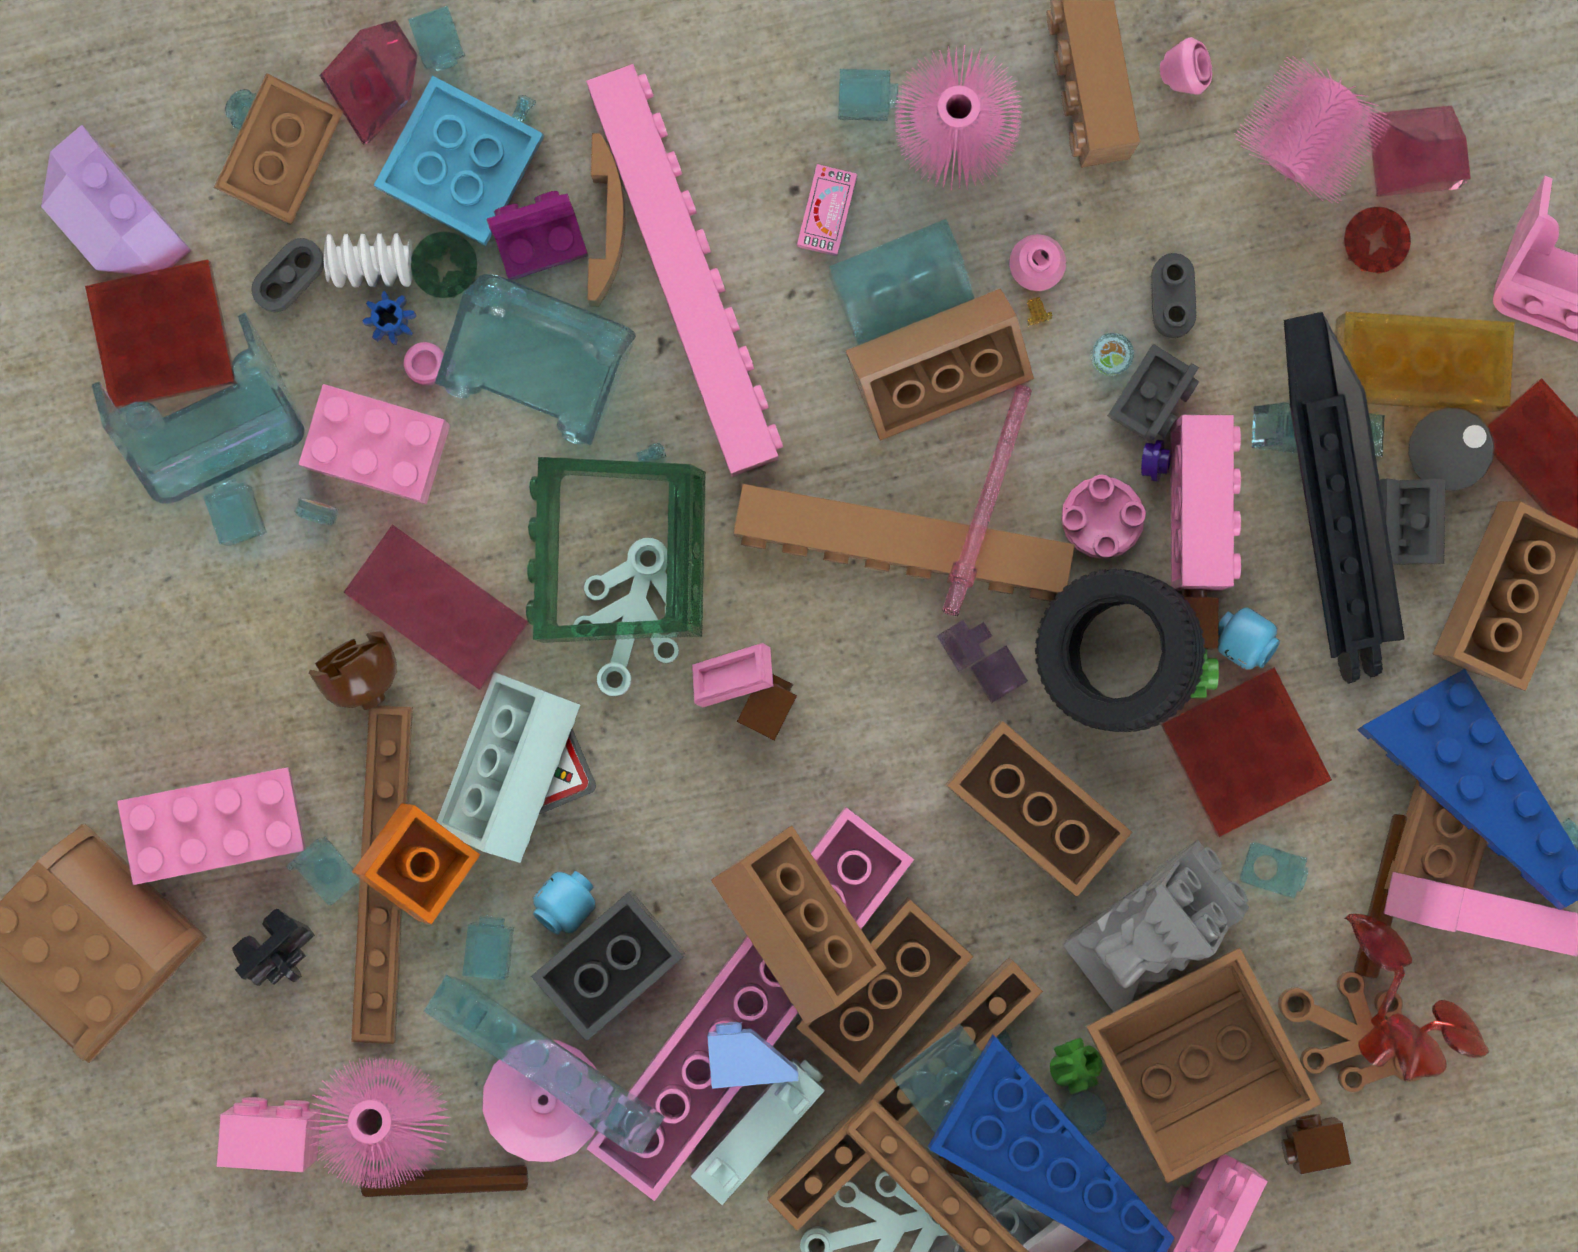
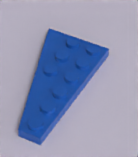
(1476, 775)
(1027, 1147)

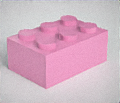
(374, 444)

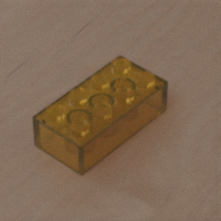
(1429, 360)

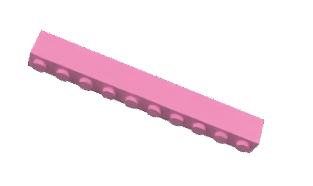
(683, 271)

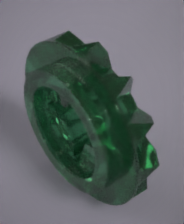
(434, 248)

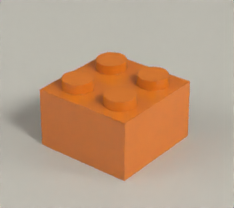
(416, 863)

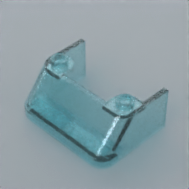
(212, 436)

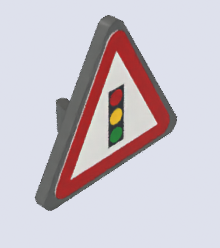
(571, 777)

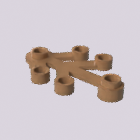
(1344, 1028)

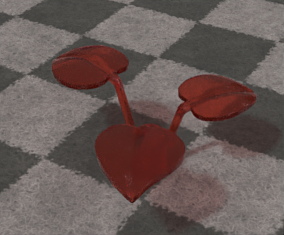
(1414, 1048)

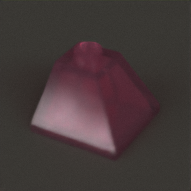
(372, 78)
(1419, 151)

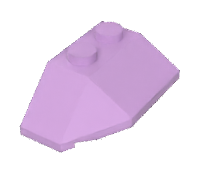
(106, 211)

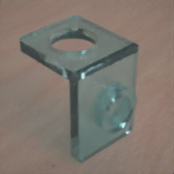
(325, 870)
(1290, 872)

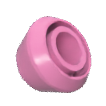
(1187, 67)
(1046, 272)

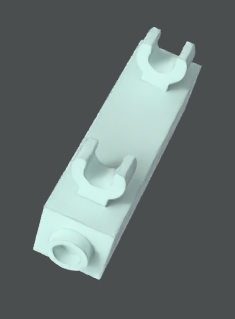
(757, 1132)

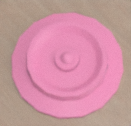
(531, 1119)

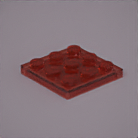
(161, 334)
(1245, 752)

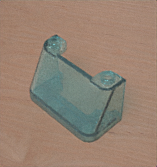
(536, 354)

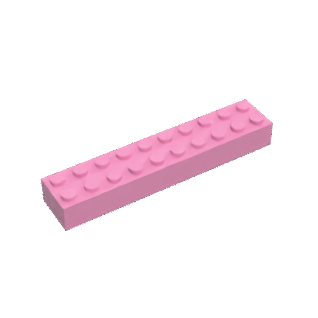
(678, 1079)

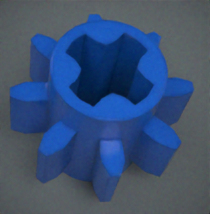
(389, 329)

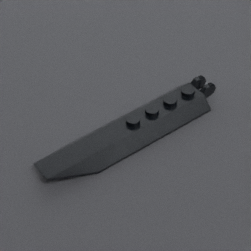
(1342, 497)

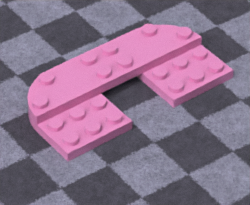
(1215, 1206)

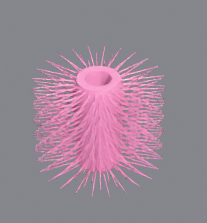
(953, 103)
(1311, 134)
(363, 1123)

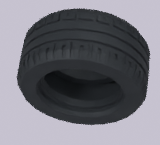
(1062, 636)

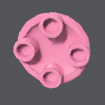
(1103, 517)

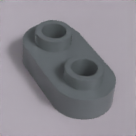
(284, 272)
(1173, 294)

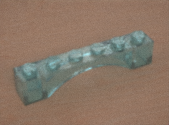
(546, 1063)

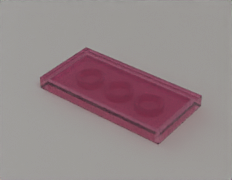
(436, 607)

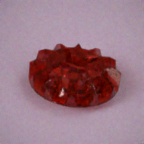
(1395, 234)

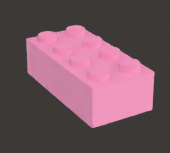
(1204, 502)
(211, 825)

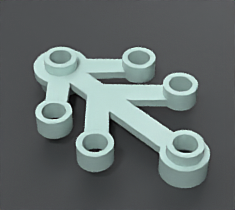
(630, 607)
(887, 1224)

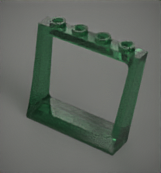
(684, 550)

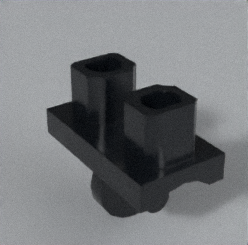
(275, 956)

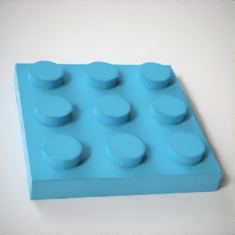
(458, 159)

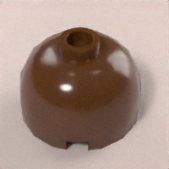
(357, 673)

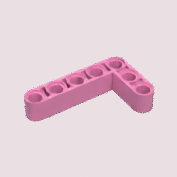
(1482, 914)

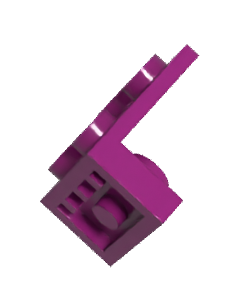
(537, 235)

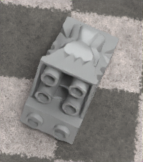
(1159, 926)

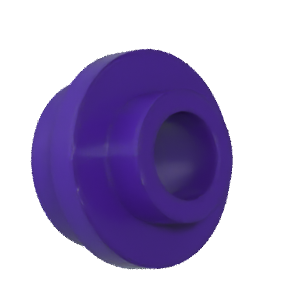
(1155, 460)

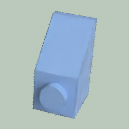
(745, 1058)

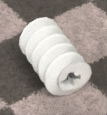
(368, 261)

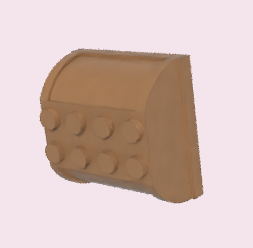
(88, 941)
(1203, 1065)

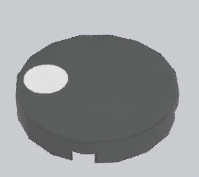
(1452, 447)

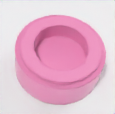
(423, 363)

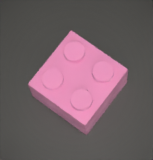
(268, 1136)

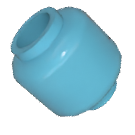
(1247, 638)
(564, 902)

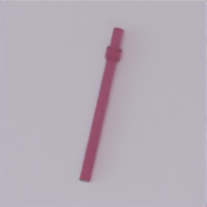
(964, 571)

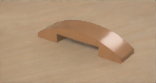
(603, 271)

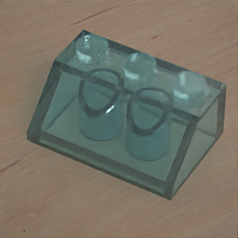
(901, 282)

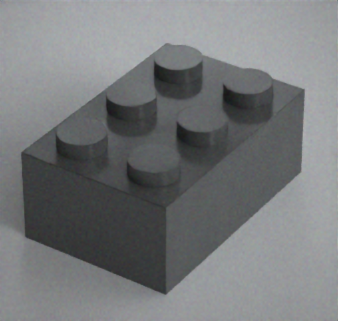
(608, 965)

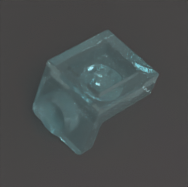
(437, 39)

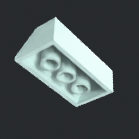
(507, 767)

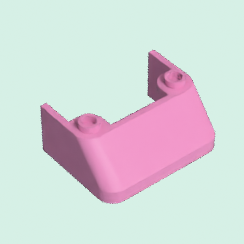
(1536, 278)

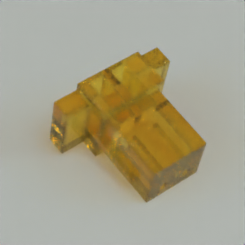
(1037, 312)

